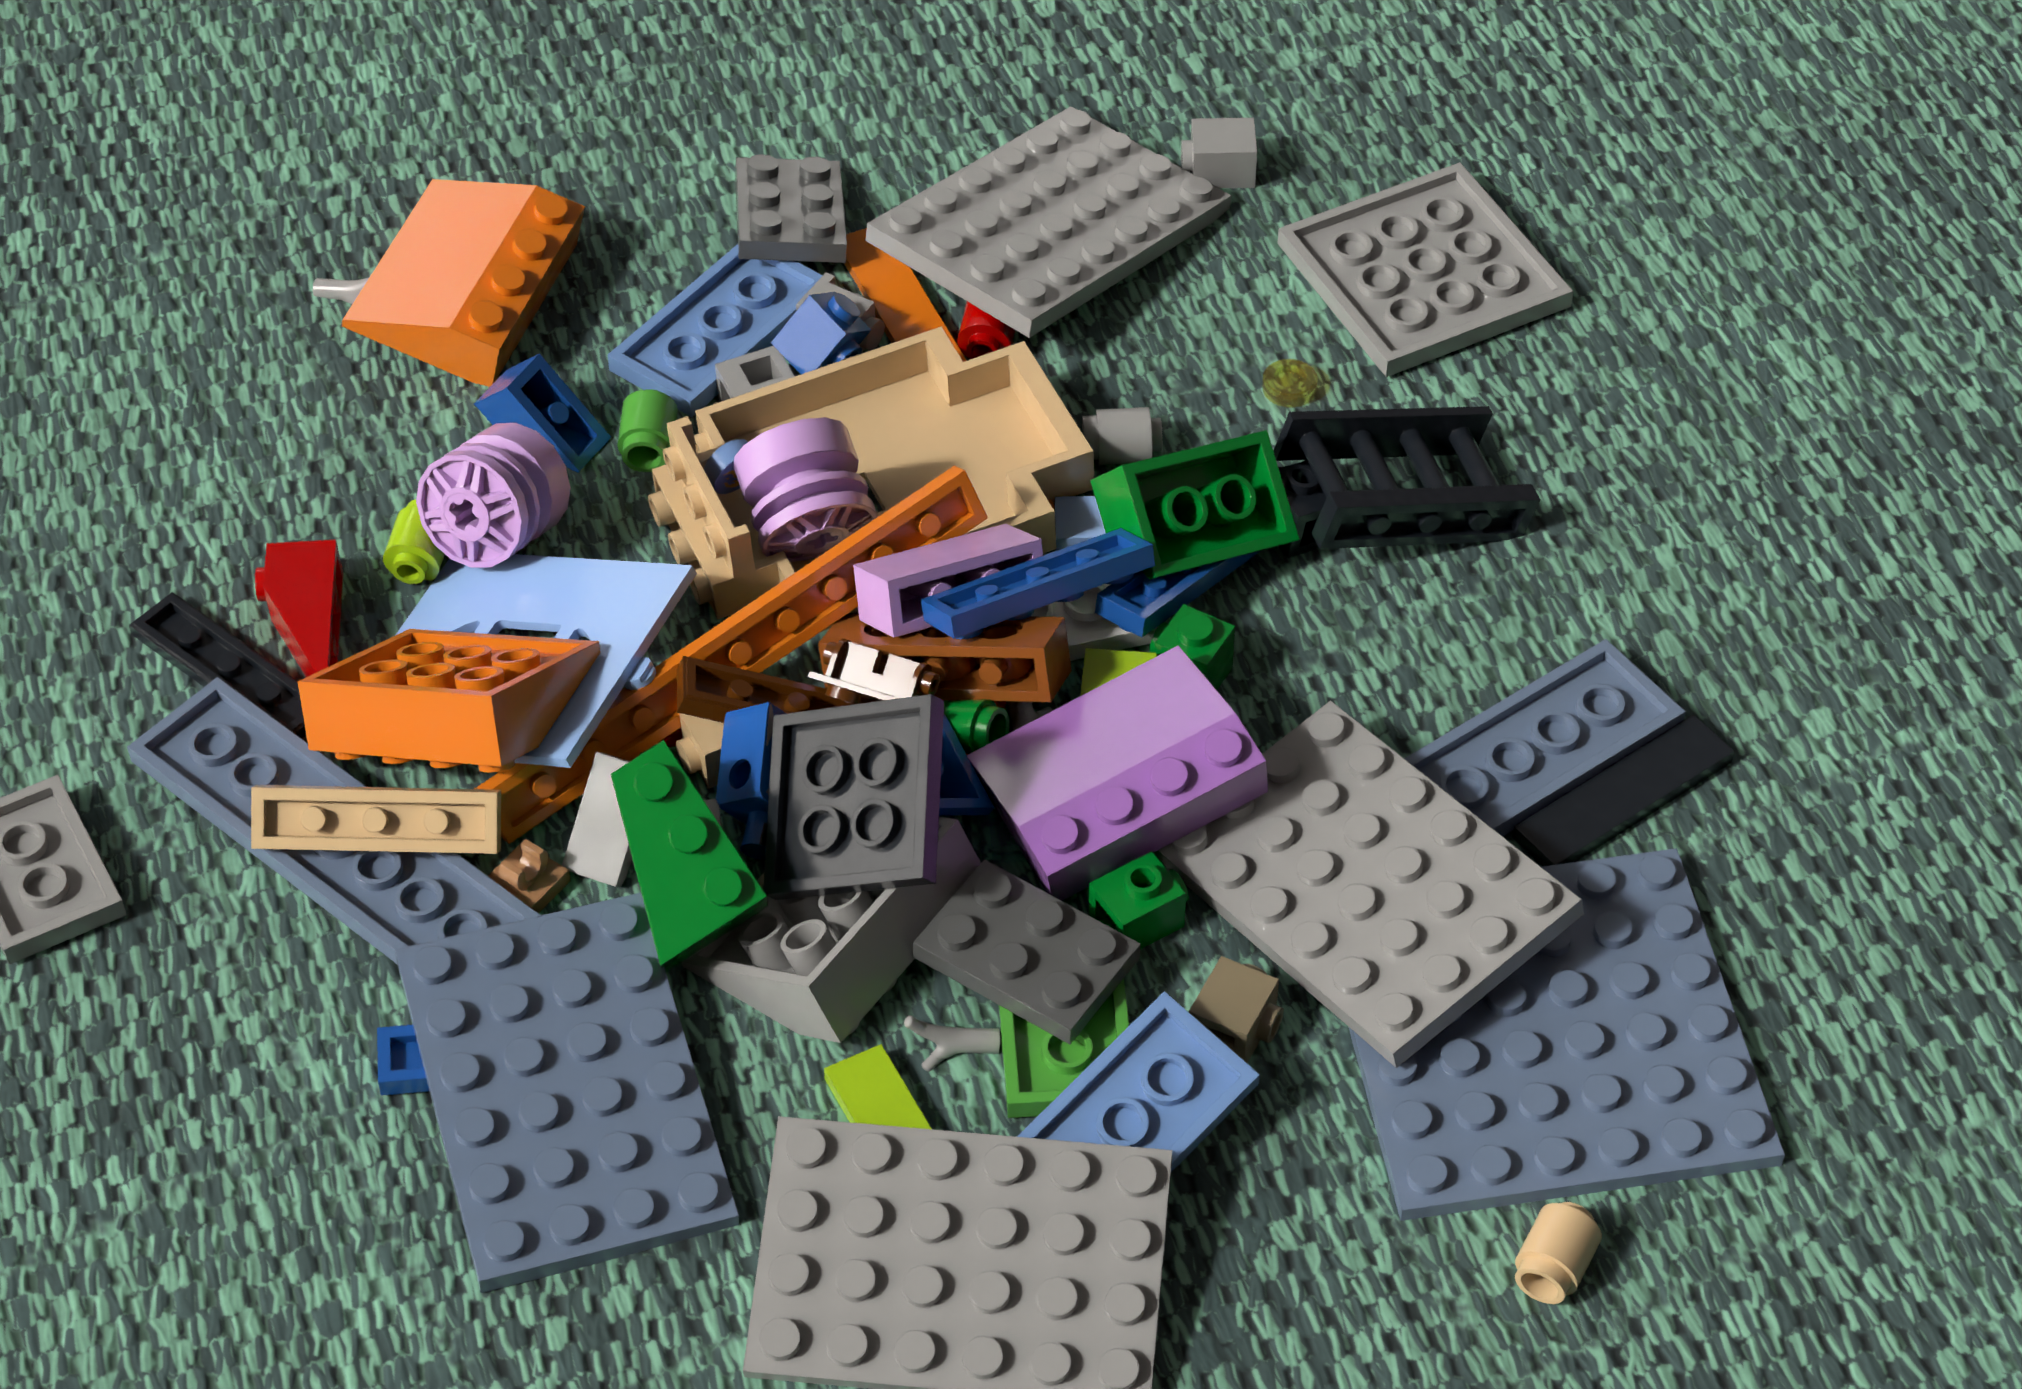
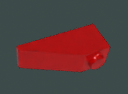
(304, 599)

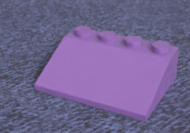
(1120, 772)

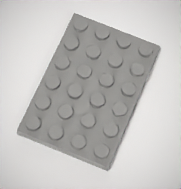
(1048, 220)
(1372, 885)
(957, 1260)

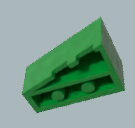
(682, 858)

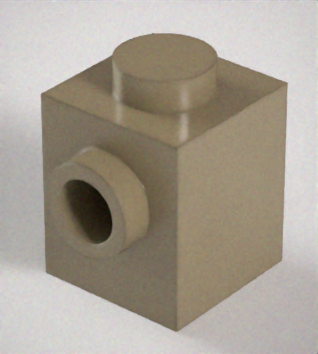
(1239, 1006)

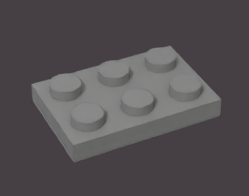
(49, 873)

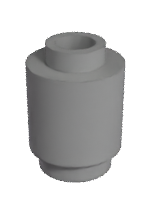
(1122, 435)

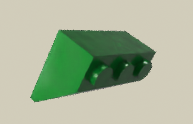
(1200, 503)

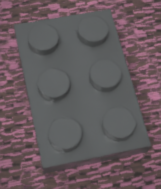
(790, 209)
(1027, 951)

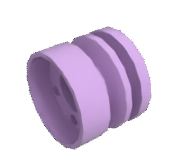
(803, 487)
(493, 495)

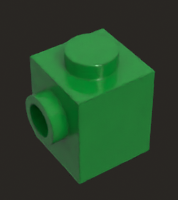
(1202, 638)
(1140, 900)

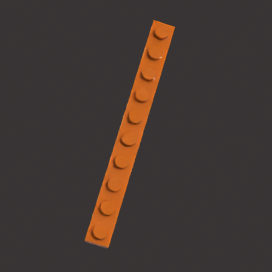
(746, 640)

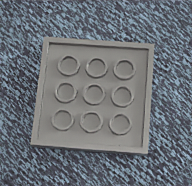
(1424, 268)

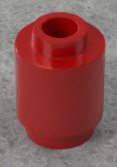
(982, 333)

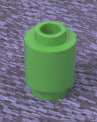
(644, 429)

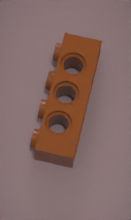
(1004, 663)

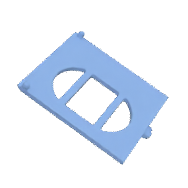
(577, 597)

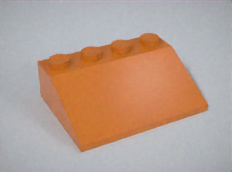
(467, 274)
(444, 697)

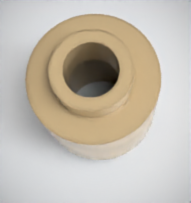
(1557, 1252)

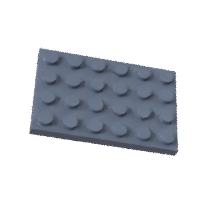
(564, 1092)

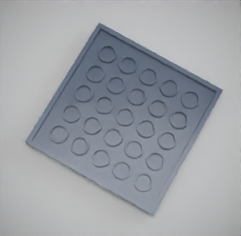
(1582, 1067)

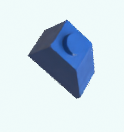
(542, 401)

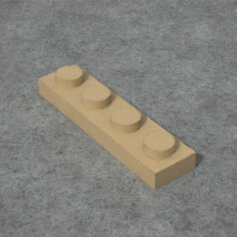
(376, 819)

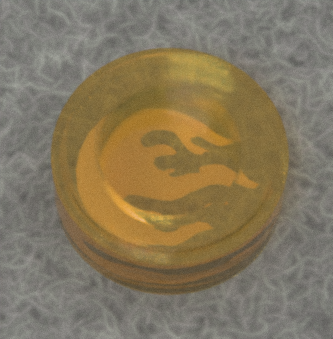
(1289, 383)

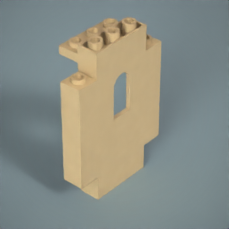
(910, 420)

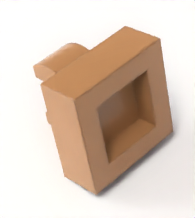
(531, 875)

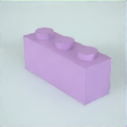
(893, 585)

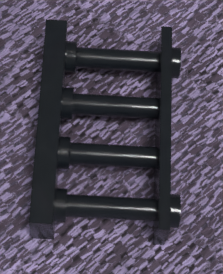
(1413, 514)

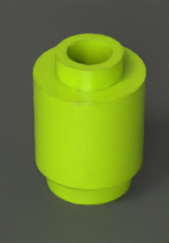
(410, 551)

